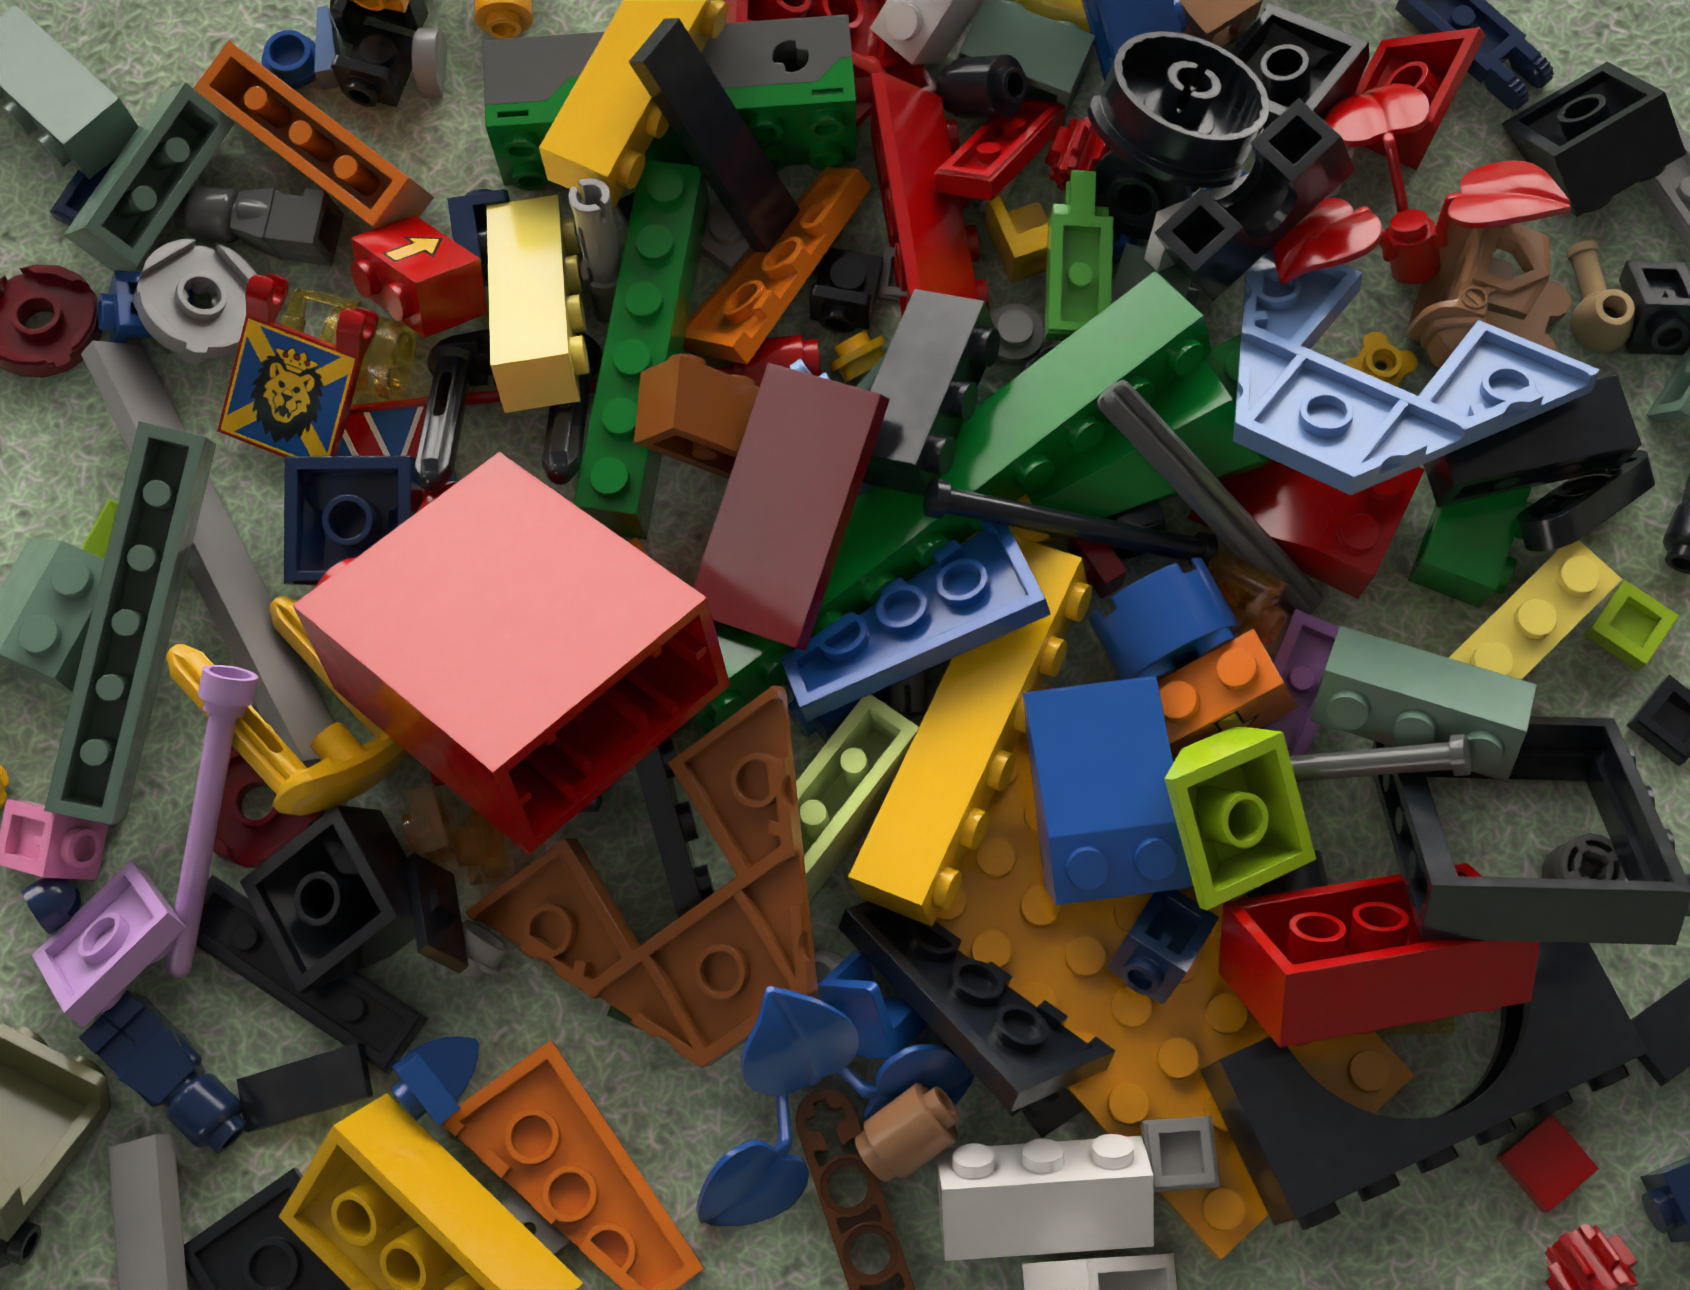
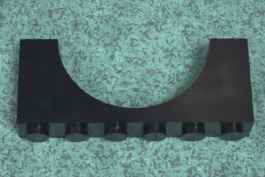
(1316, 1148)

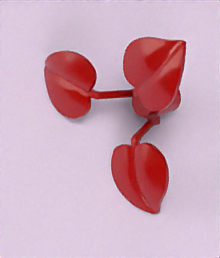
(1488, 198)

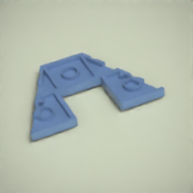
(1355, 426)

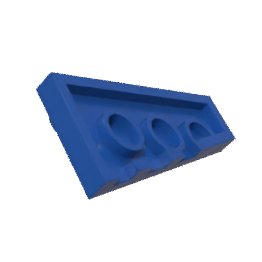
(944, 611)

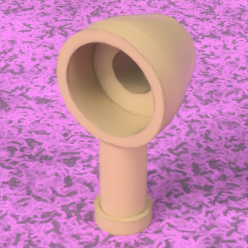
(1588, 320)

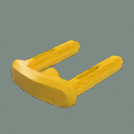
(346, 764)

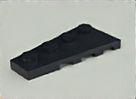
(995, 1031)

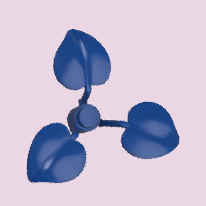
(792, 1049)

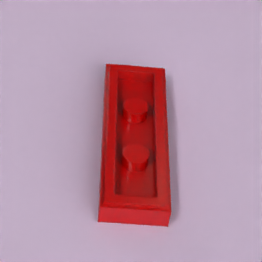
(999, 150)

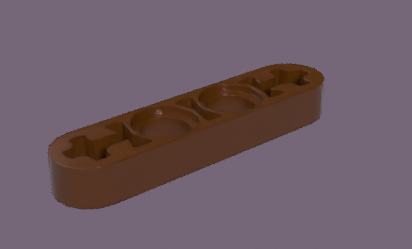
(849, 1222)

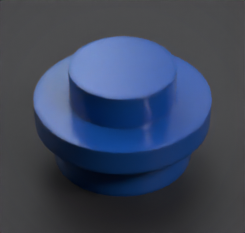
(290, 57)

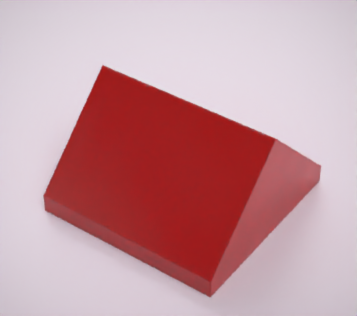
(1434, 66)

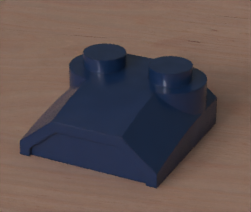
(342, 509)

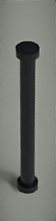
(942, 500)

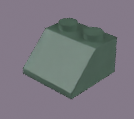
(48, 610)

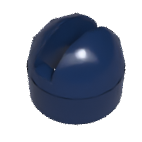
(52, 902)

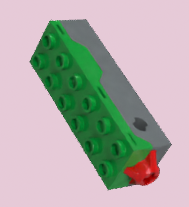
(785, 76)

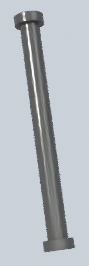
(1386, 761)

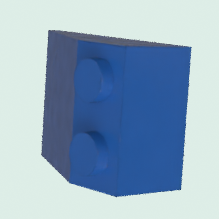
(1103, 791)

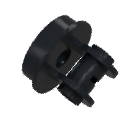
(1174, 123)

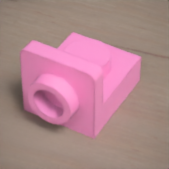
(50, 842)

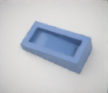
(325, 48)

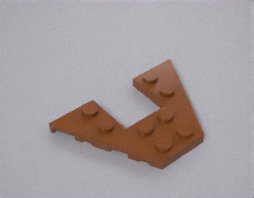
(709, 968)

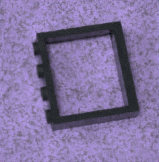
(1457, 907)

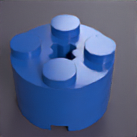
(1165, 622)

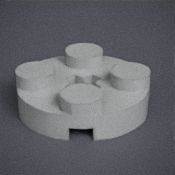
(164, 303)

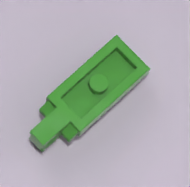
(1077, 258)

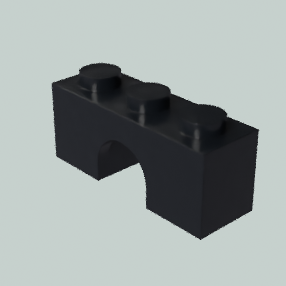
(1293, 172)

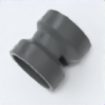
(1567, 861)

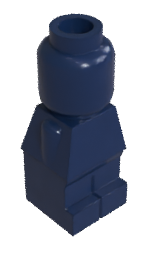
(166, 1071)

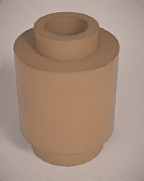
(908, 1132)

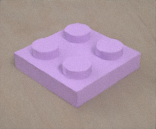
(108, 944)

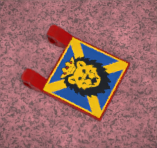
(290, 387)

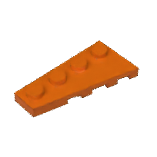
(763, 284)
(567, 1162)

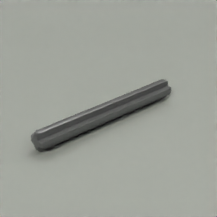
(1205, 493)

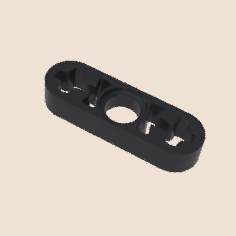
(1583, 504)

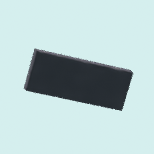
(436, 913)
(305, 1087)

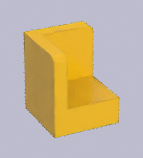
(1018, 238)

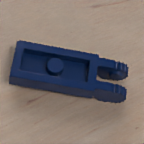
(1500, 43)

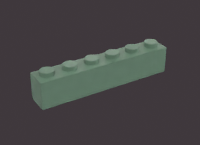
(130, 624)

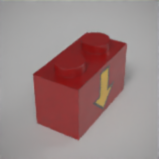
(419, 276)

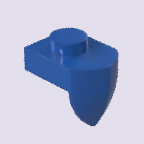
(436, 1076)

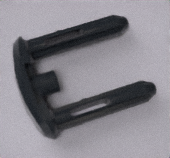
(465, 362)

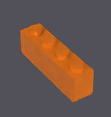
(310, 139)

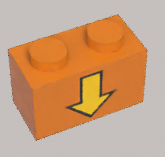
(1223, 691)

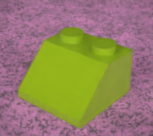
(1238, 812)

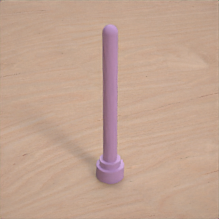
(225, 697)

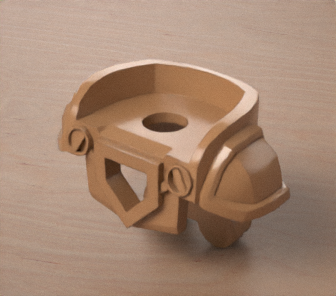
(1483, 288)

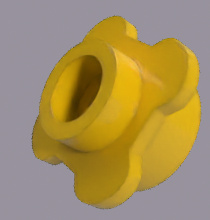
(1377, 349)

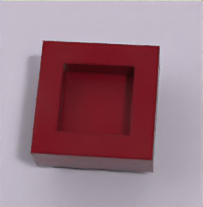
(1101, 566)

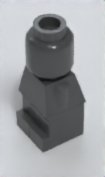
(265, 219)

